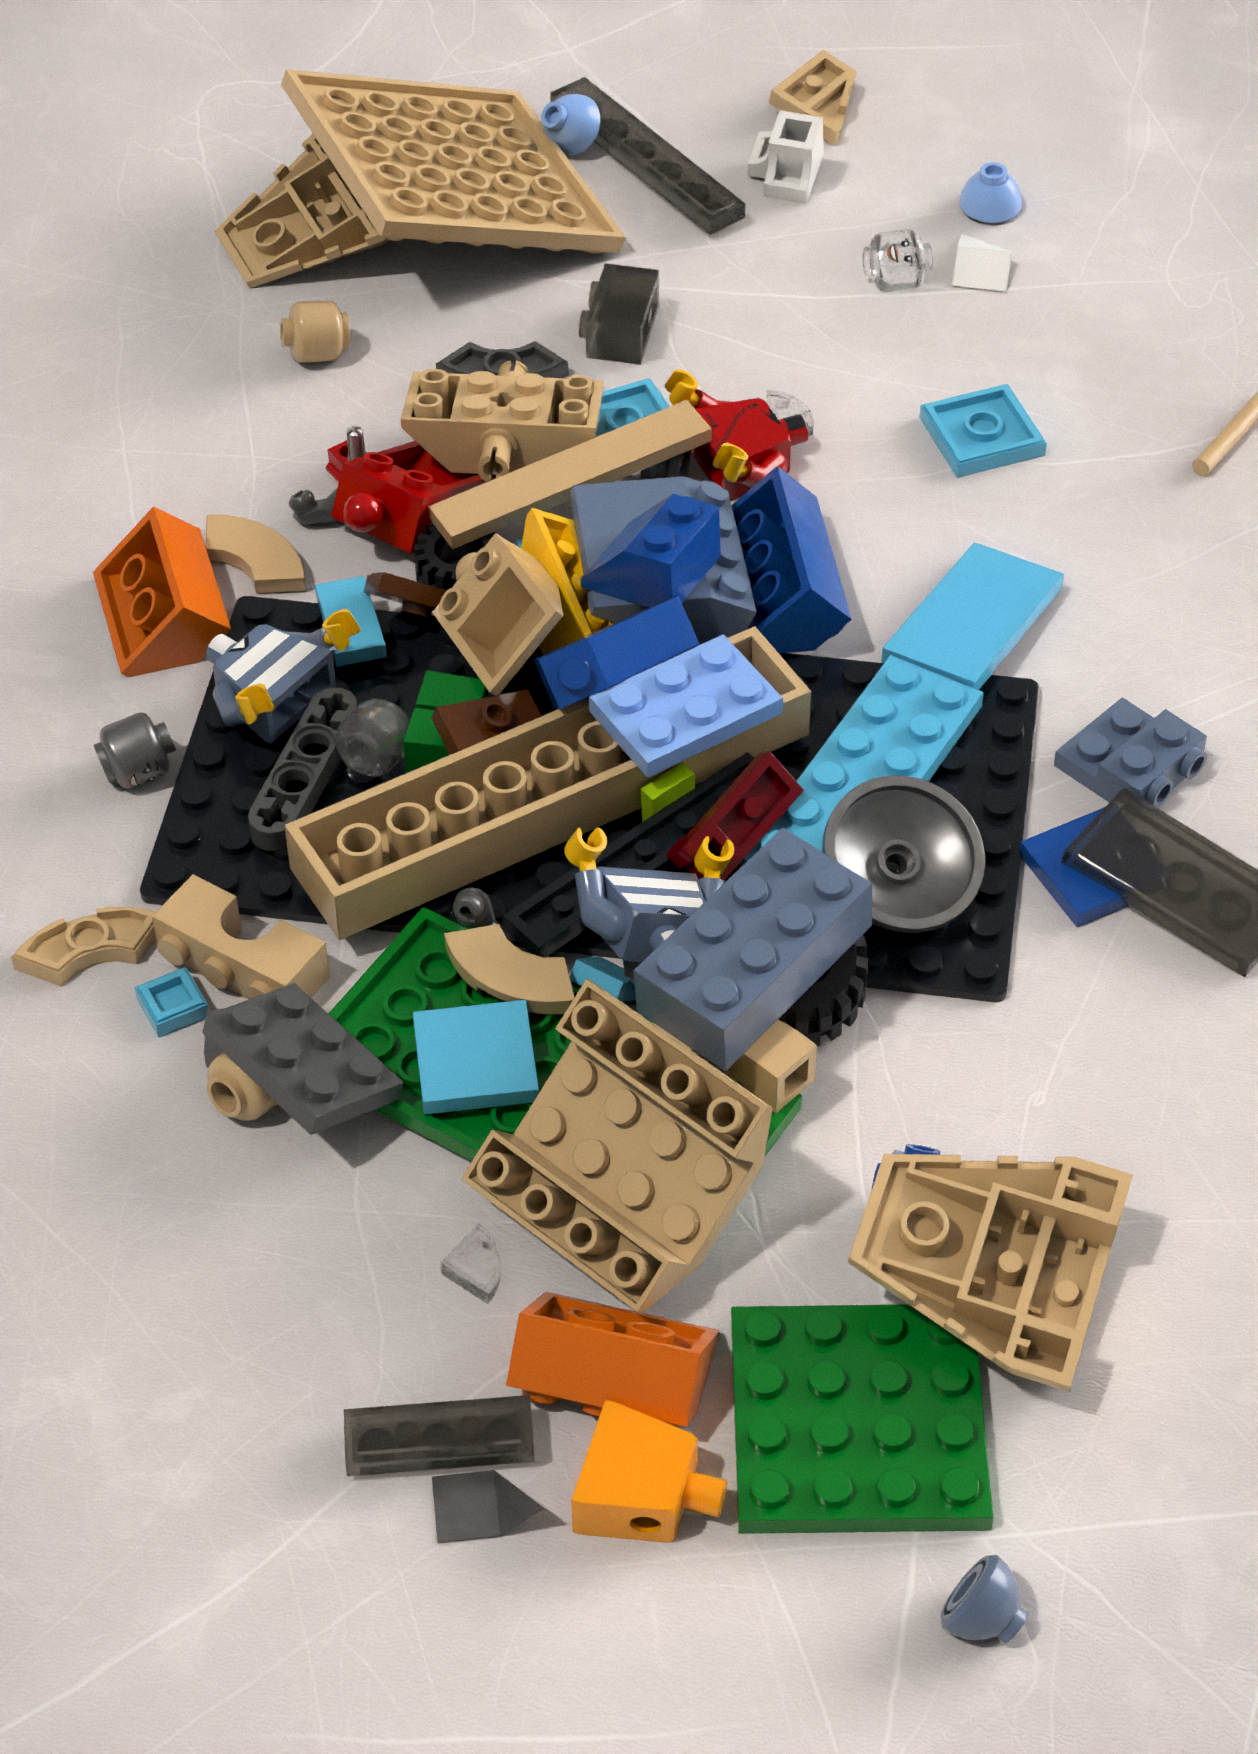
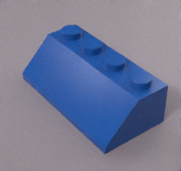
(790, 565)

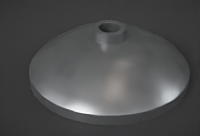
(920, 832)

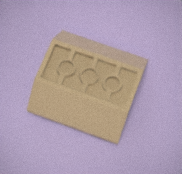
(626, 1152)

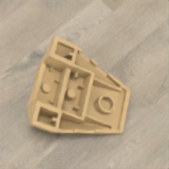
(297, 221)
(996, 1251)

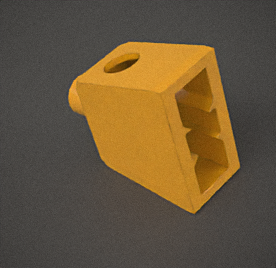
(641, 1479)

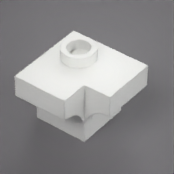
(788, 156)

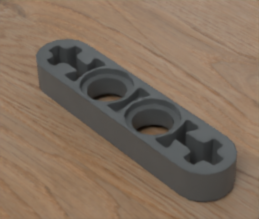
(299, 766)

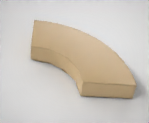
(256, 551)
(71, 946)
(506, 972)

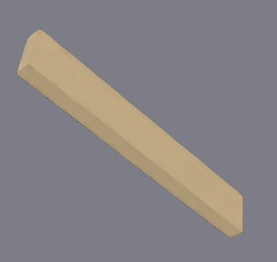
(551, 479)

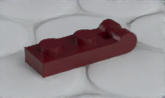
(740, 814)

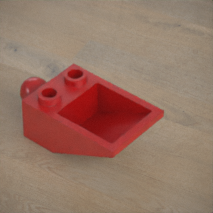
(391, 493)

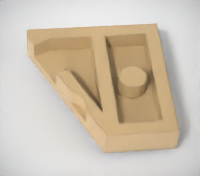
(819, 90)

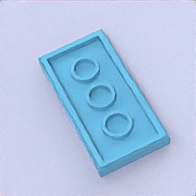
(975, 615)

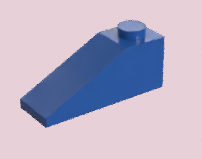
(615, 653)

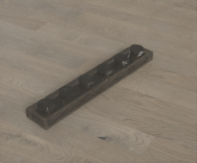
(659, 162)

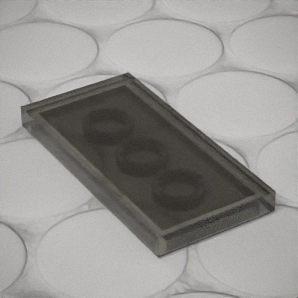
(1173, 878)

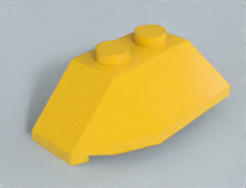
(556, 546)

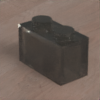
(620, 313)

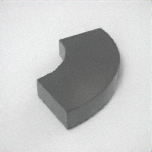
(477, 358)

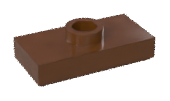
(416, 597)
(480, 719)

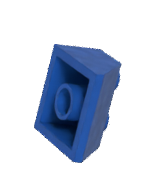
(659, 553)

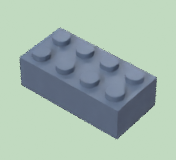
(753, 948)

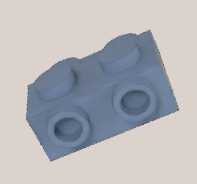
(1133, 752)

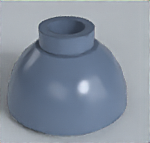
(985, 1603)

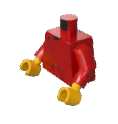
(745, 436)

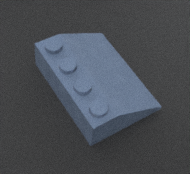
(723, 597)

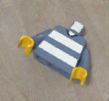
(275, 673)
(635, 906)

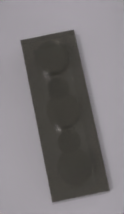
(438, 1435)

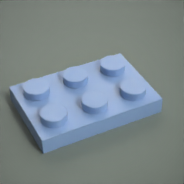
(685, 705)

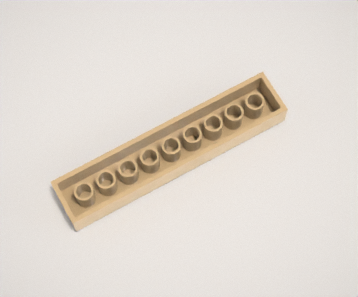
(499, 804)

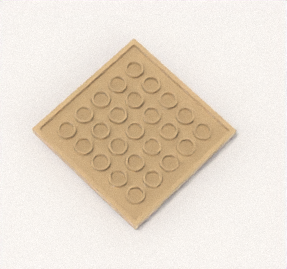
(451, 163)

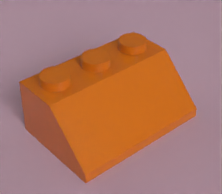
(160, 596)
(612, 1354)

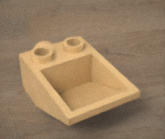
(499, 610)

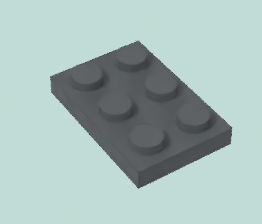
(302, 1058)

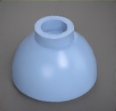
(571, 122)
(991, 195)

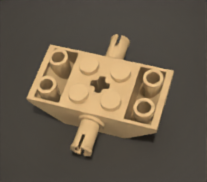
(500, 420)

